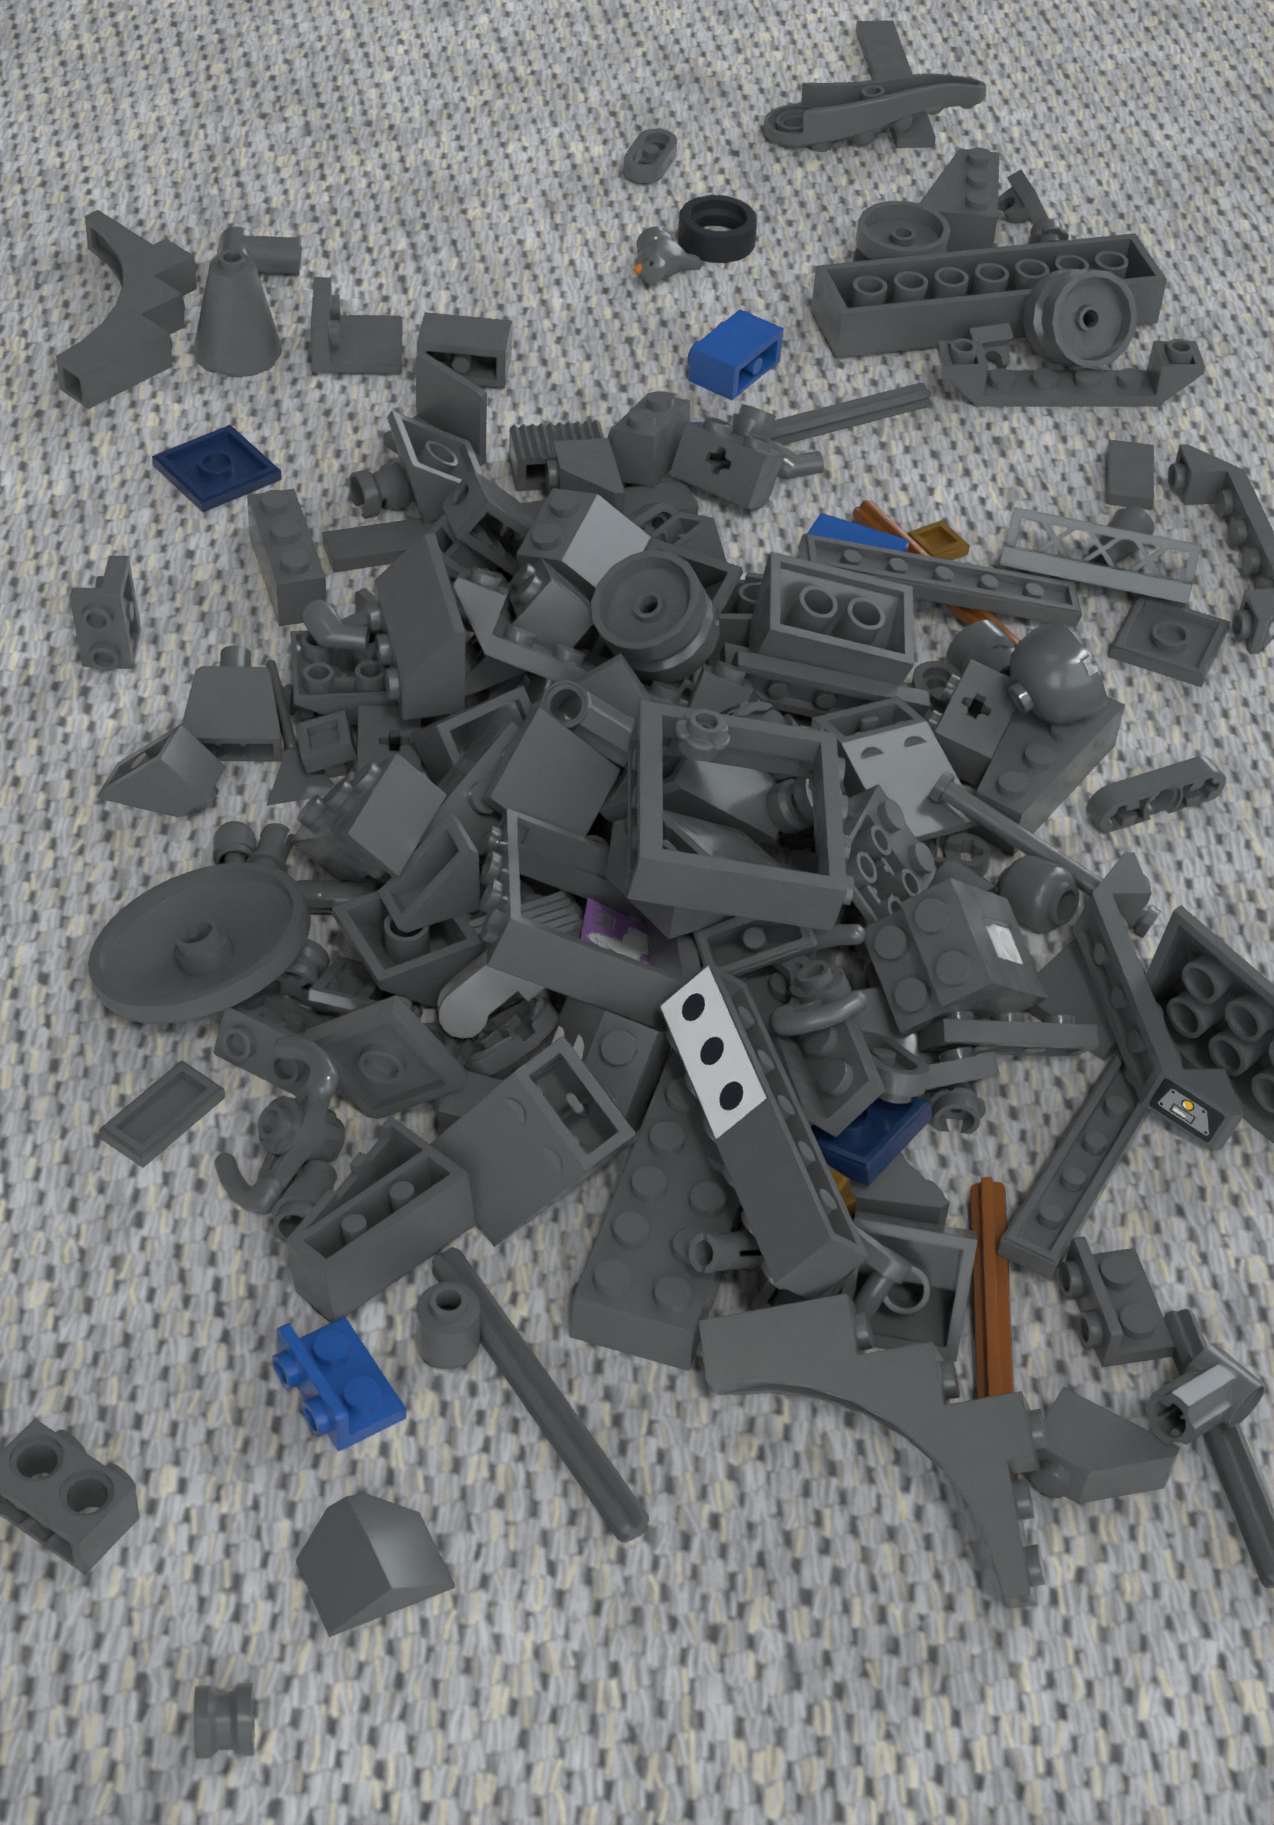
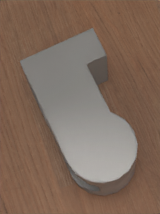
(475, 994)

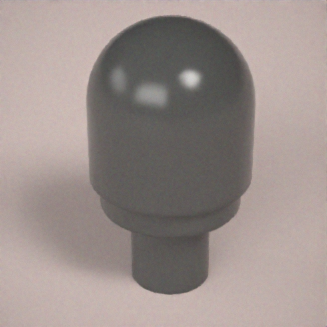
(233, 843)

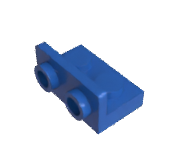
(339, 1383)

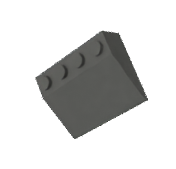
(1217, 1012)

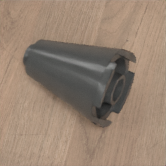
(235, 320)

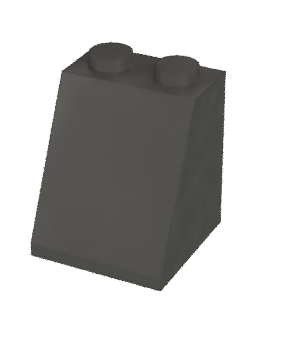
(709, 793)

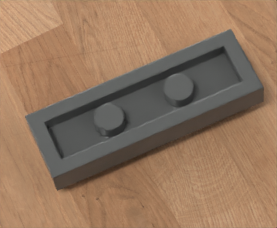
(1010, 1035)

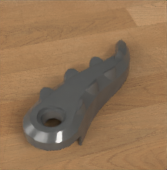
(866, 107)

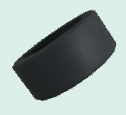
(717, 245)

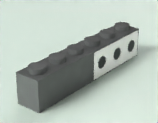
(761, 1135)

